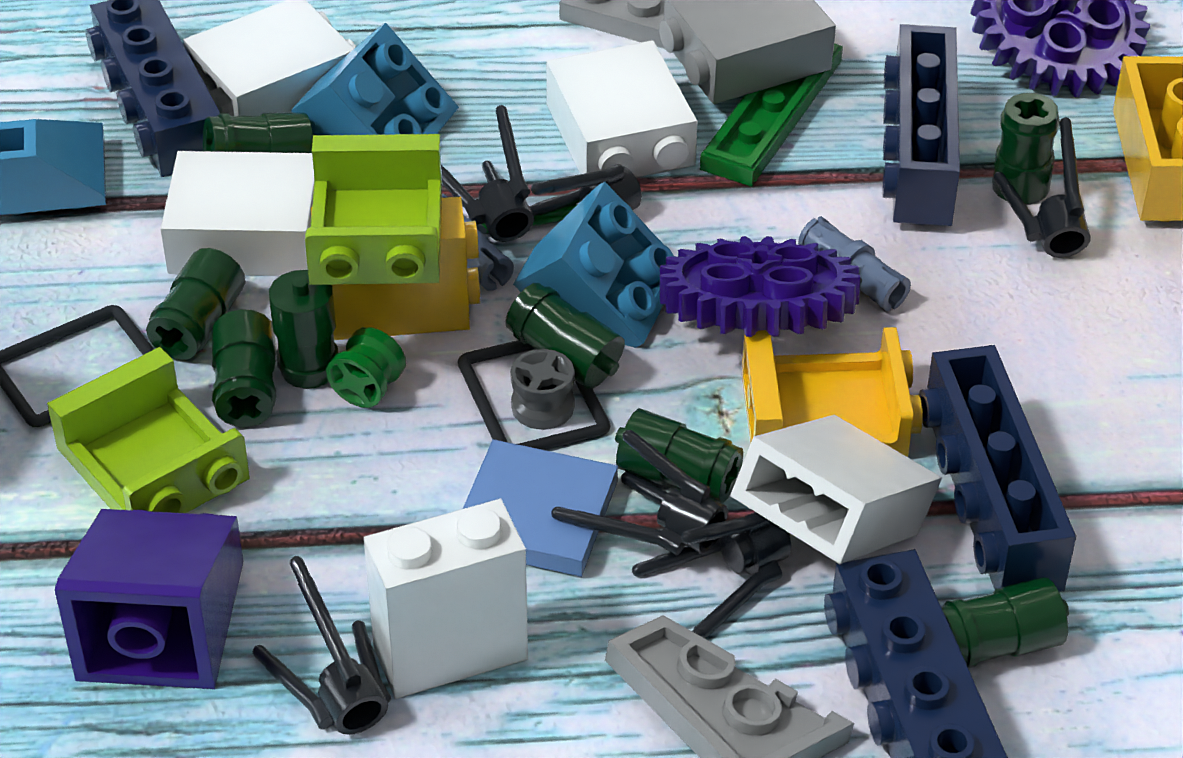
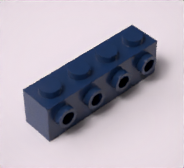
(152, 76)
(924, 126)
(996, 469)
(907, 661)

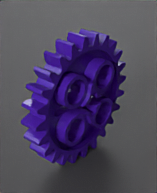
(1062, 39)
(759, 286)

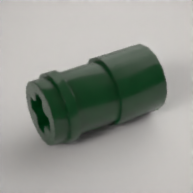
(258, 133)
(1026, 145)
(195, 302)
(551, 323)
(303, 327)
(243, 368)
(698, 455)
(1009, 621)

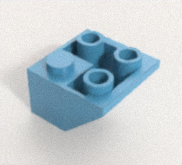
(377, 92)
(51, 165)
(602, 264)

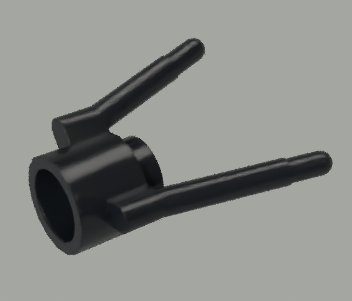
(617, 177)
(500, 202)
(1060, 217)
(677, 512)
(746, 545)
(348, 691)

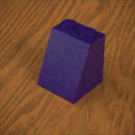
(151, 597)

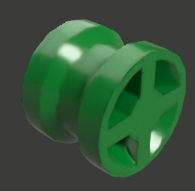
(366, 367)

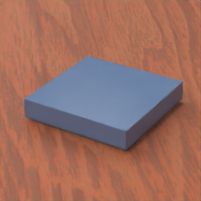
(535, 483)

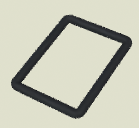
(55, 334)
(464, 362)

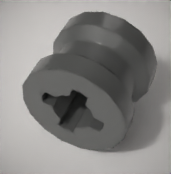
(542, 389)

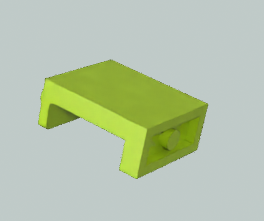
(375, 209)
(146, 440)

